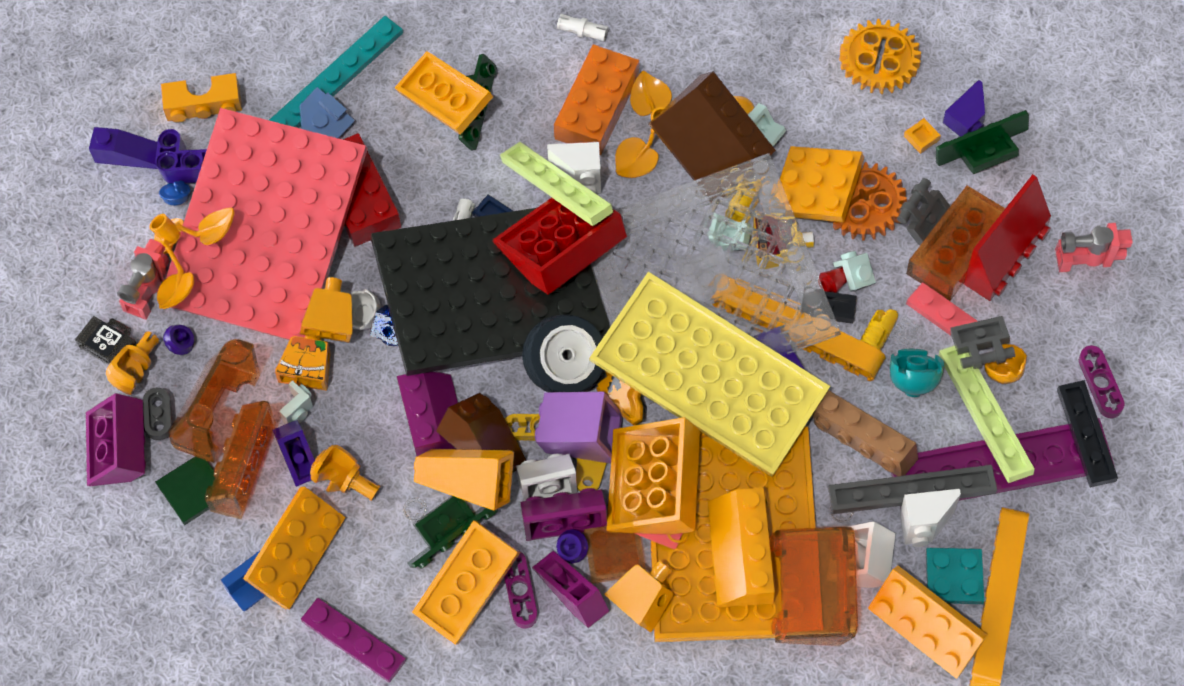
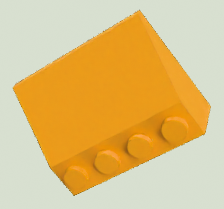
(654, 478)

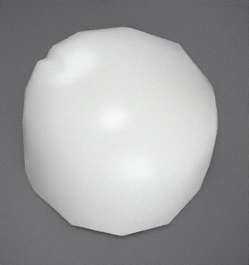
(363, 309)

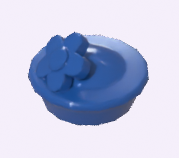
(175, 193)

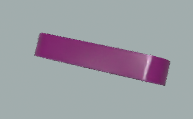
(1102, 370)
(530, 606)

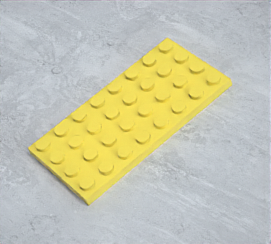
(709, 373)

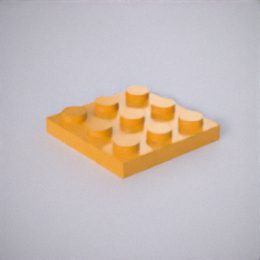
(820, 181)

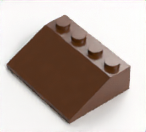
(709, 129)

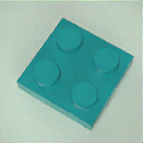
(955, 574)

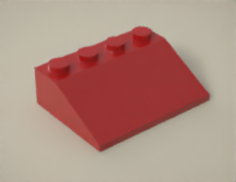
(1009, 241)
(557, 244)

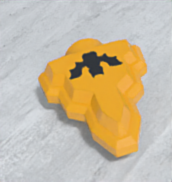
(624, 397)

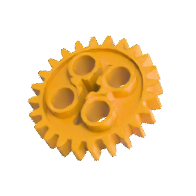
(857, 50)

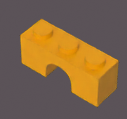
(181, 104)

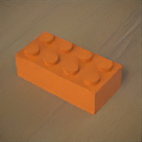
(596, 98)

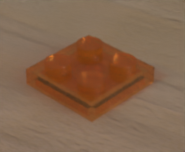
(612, 553)

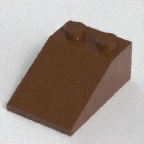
(479, 426)

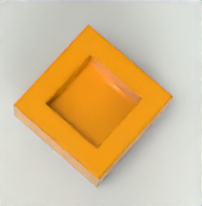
(922, 135)

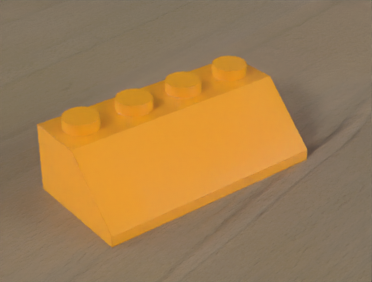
(741, 548)

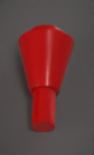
(833, 280)

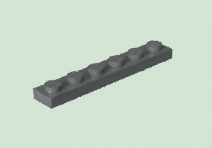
(891, 490)

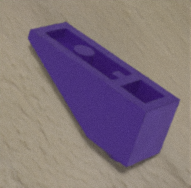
(122, 148)

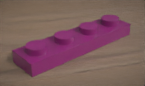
(353, 640)

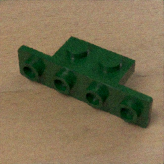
(484, 76)
(986, 145)
(443, 525)

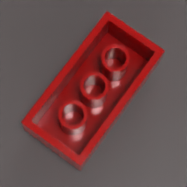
(371, 204)

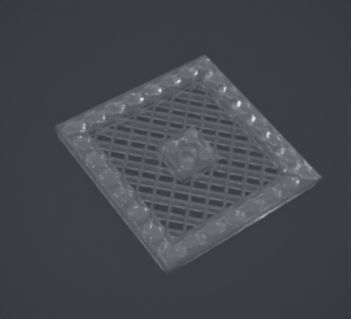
(707, 274)

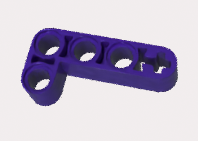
(177, 157)

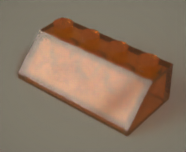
(241, 460)

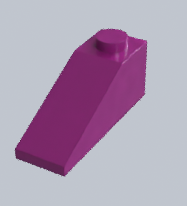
(572, 589)

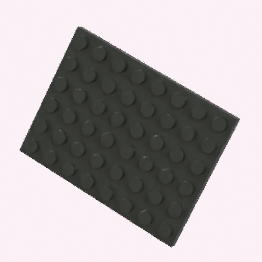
(463, 299)

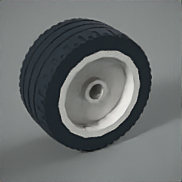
(544, 351)

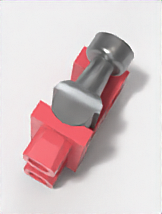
(1093, 249)
(148, 272)

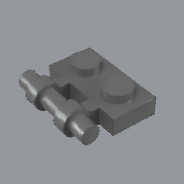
(929, 213)
(982, 335)

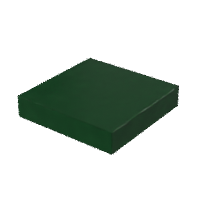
(187, 487)

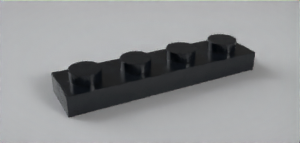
(1087, 433)

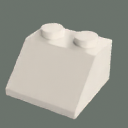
(578, 161)
(547, 476)
(926, 515)
(873, 554)

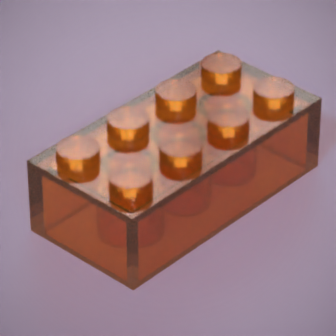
(947, 250)

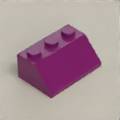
(425, 404)
(115, 441)
(563, 512)

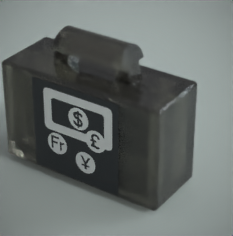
(104, 340)

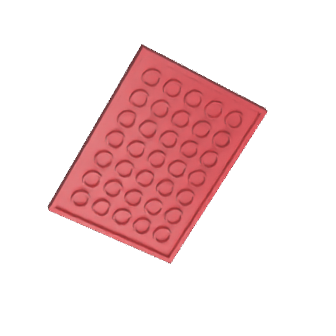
(287, 222)

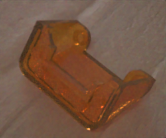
(227, 369)
(816, 586)

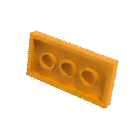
(443, 92)
(294, 548)
(466, 582)
(927, 621)

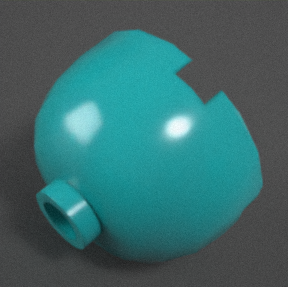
(915, 371)

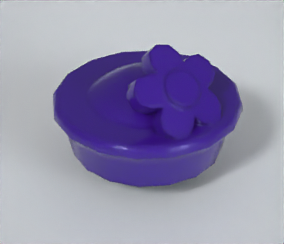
(179, 339)
(572, 546)

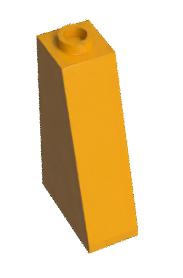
(471, 475)

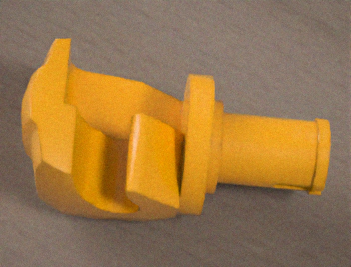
(131, 362)
(342, 471)

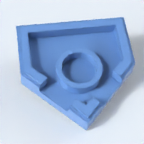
(324, 115)

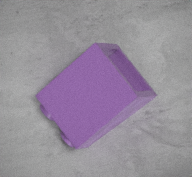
(578, 425)

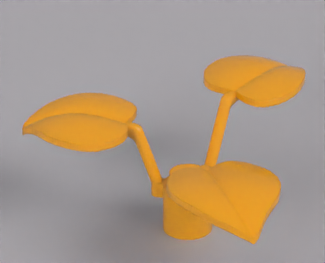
(633, 155)
(167, 231)

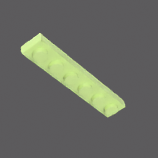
(556, 183)
(988, 417)

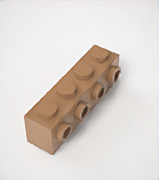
(865, 434)

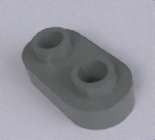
(157, 415)

